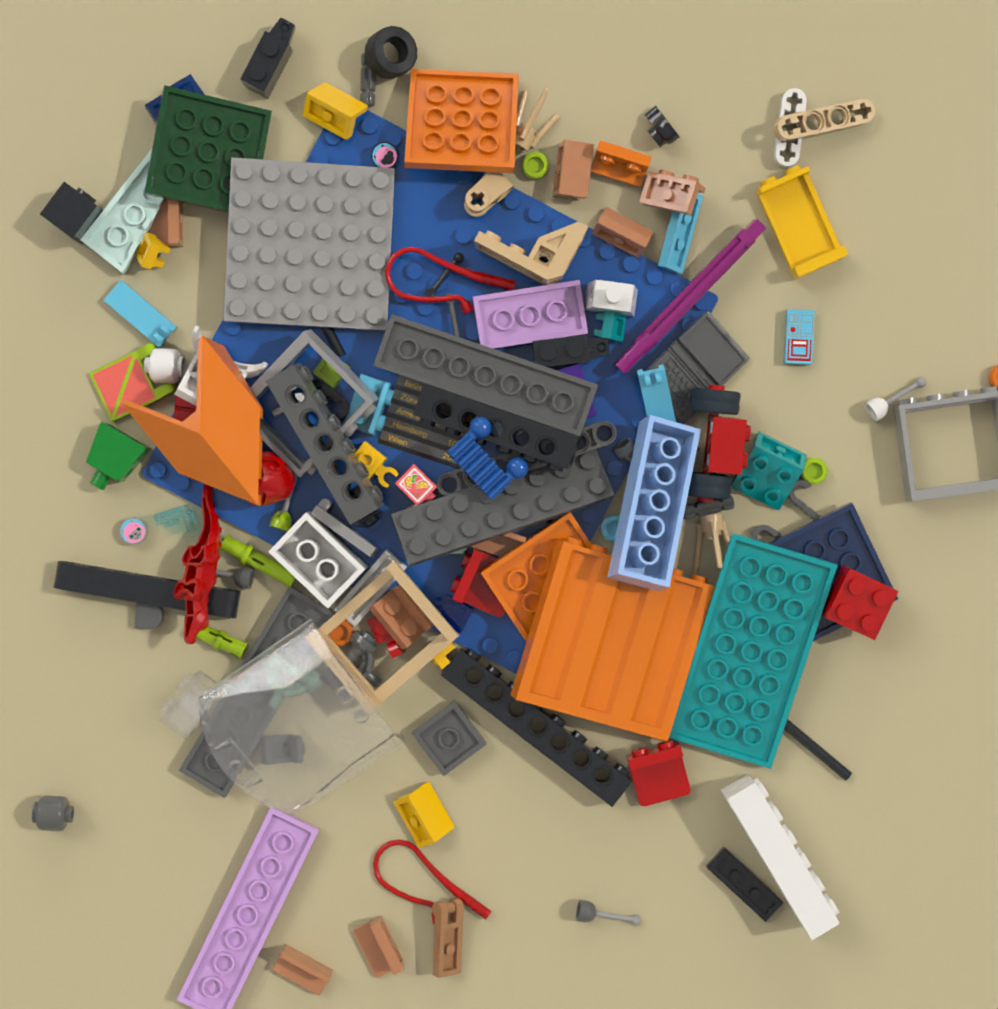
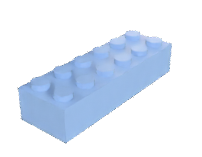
(654, 503)

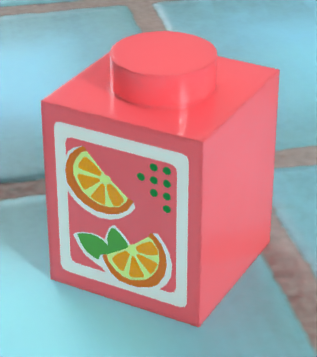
(417, 486)

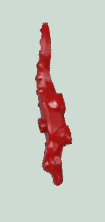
(200, 570)

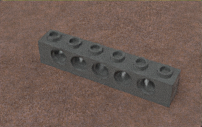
(283, 388)

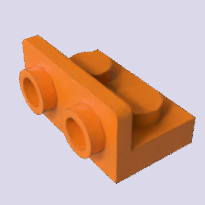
(620, 164)

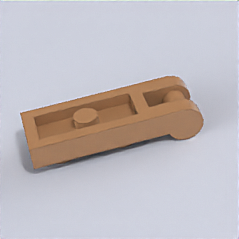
(447, 937)

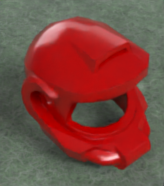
(276, 479)

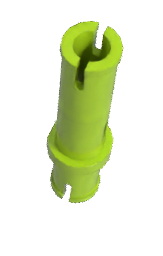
(249, 556)

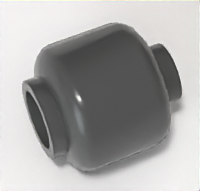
(52, 813)

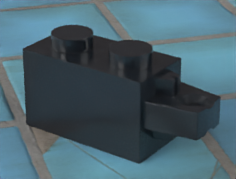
(269, 58)
(569, 351)

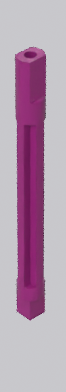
(690, 295)

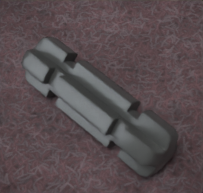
(368, 83)
(706, 508)

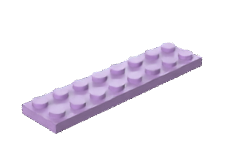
(248, 912)

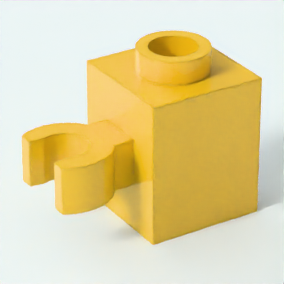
(374, 462)

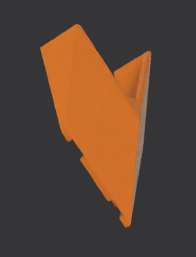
(222, 437)

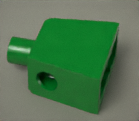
(114, 455)

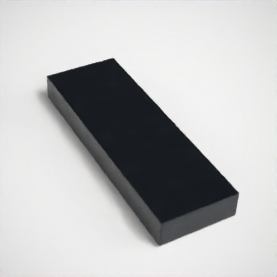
(744, 884)

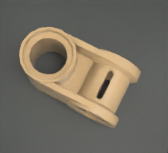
(490, 190)

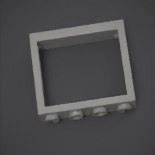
(289, 356)
(938, 401)

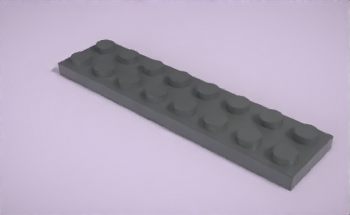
(485, 375)
(473, 518)
(292, 611)

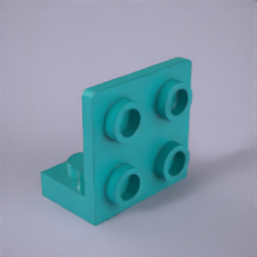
(770, 471)

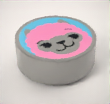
(133, 530)

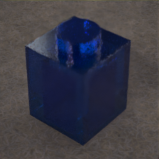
(454, 612)

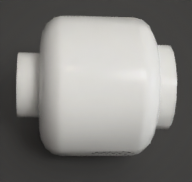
(165, 365)

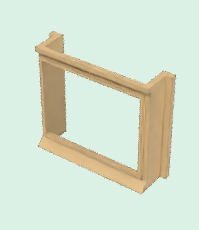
(446, 637)

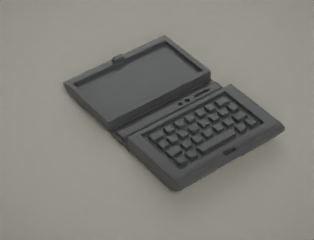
(696, 359)

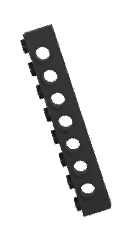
(608, 789)

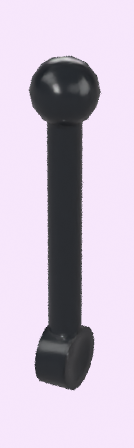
(431, 292)

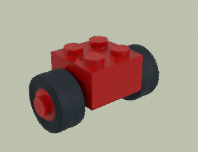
(723, 442)

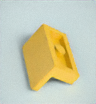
(333, 109)
(424, 815)

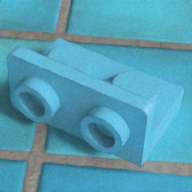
(376, 420)

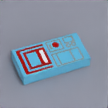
(799, 337)

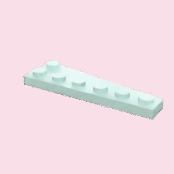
(125, 220)

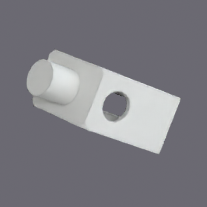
(611, 296)

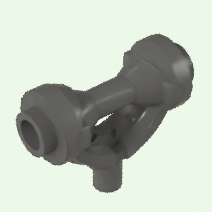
(364, 646)

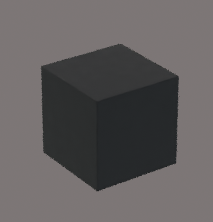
(71, 211)

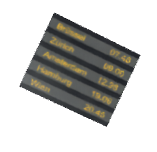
(407, 434)

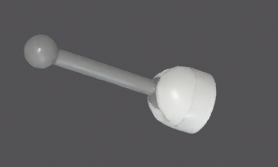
(878, 407)

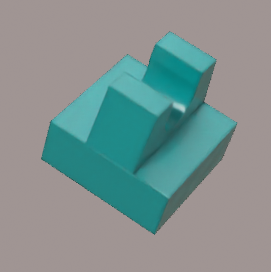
(613, 326)

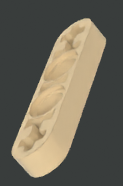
(824, 120)

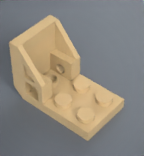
(556, 246)

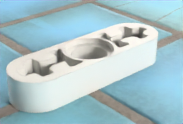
(794, 149)

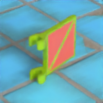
(128, 381)

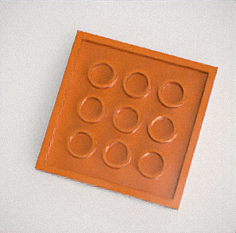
(462, 121)
(521, 572)

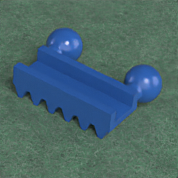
(480, 466)

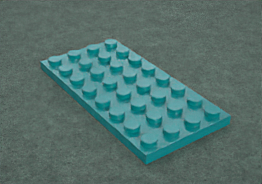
(752, 650)

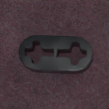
(334, 396)

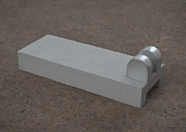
(323, 514)

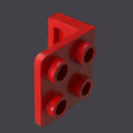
(473, 588)
(658, 773)

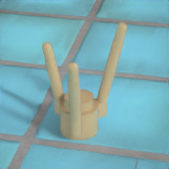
(525, 133)
(712, 527)

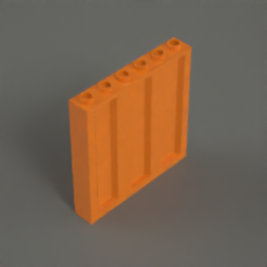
(609, 644)

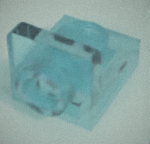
(172, 517)

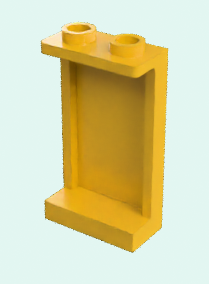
(799, 222)

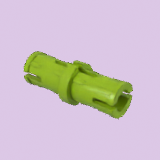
(222, 641)

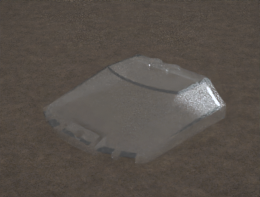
(294, 724)

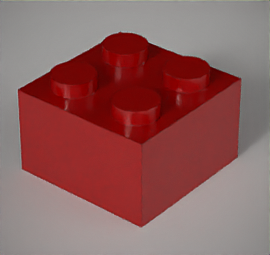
(859, 602)

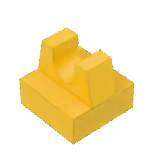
(149, 249)
(441, 660)

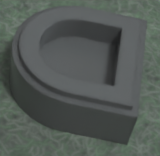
(148, 616)

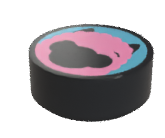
(385, 155)

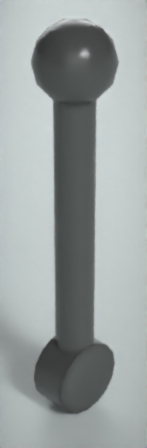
(453, 316)

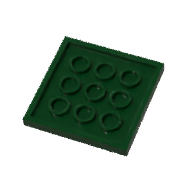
(196, 145)

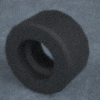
(401, 41)

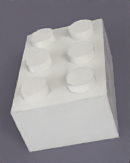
(318, 559)

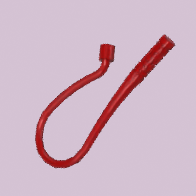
(465, 305)
(468, 900)

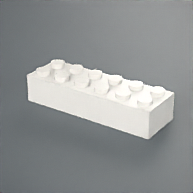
(782, 859)

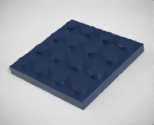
(840, 540)

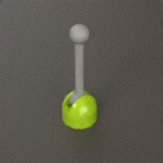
(282, 519)

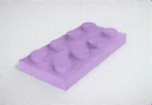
(530, 314)

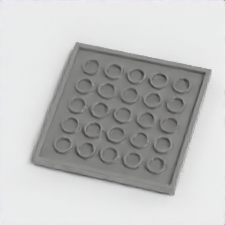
(308, 244)

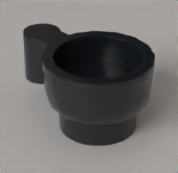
(661, 129)

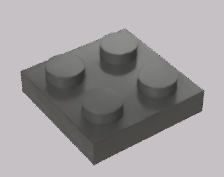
(449, 738)

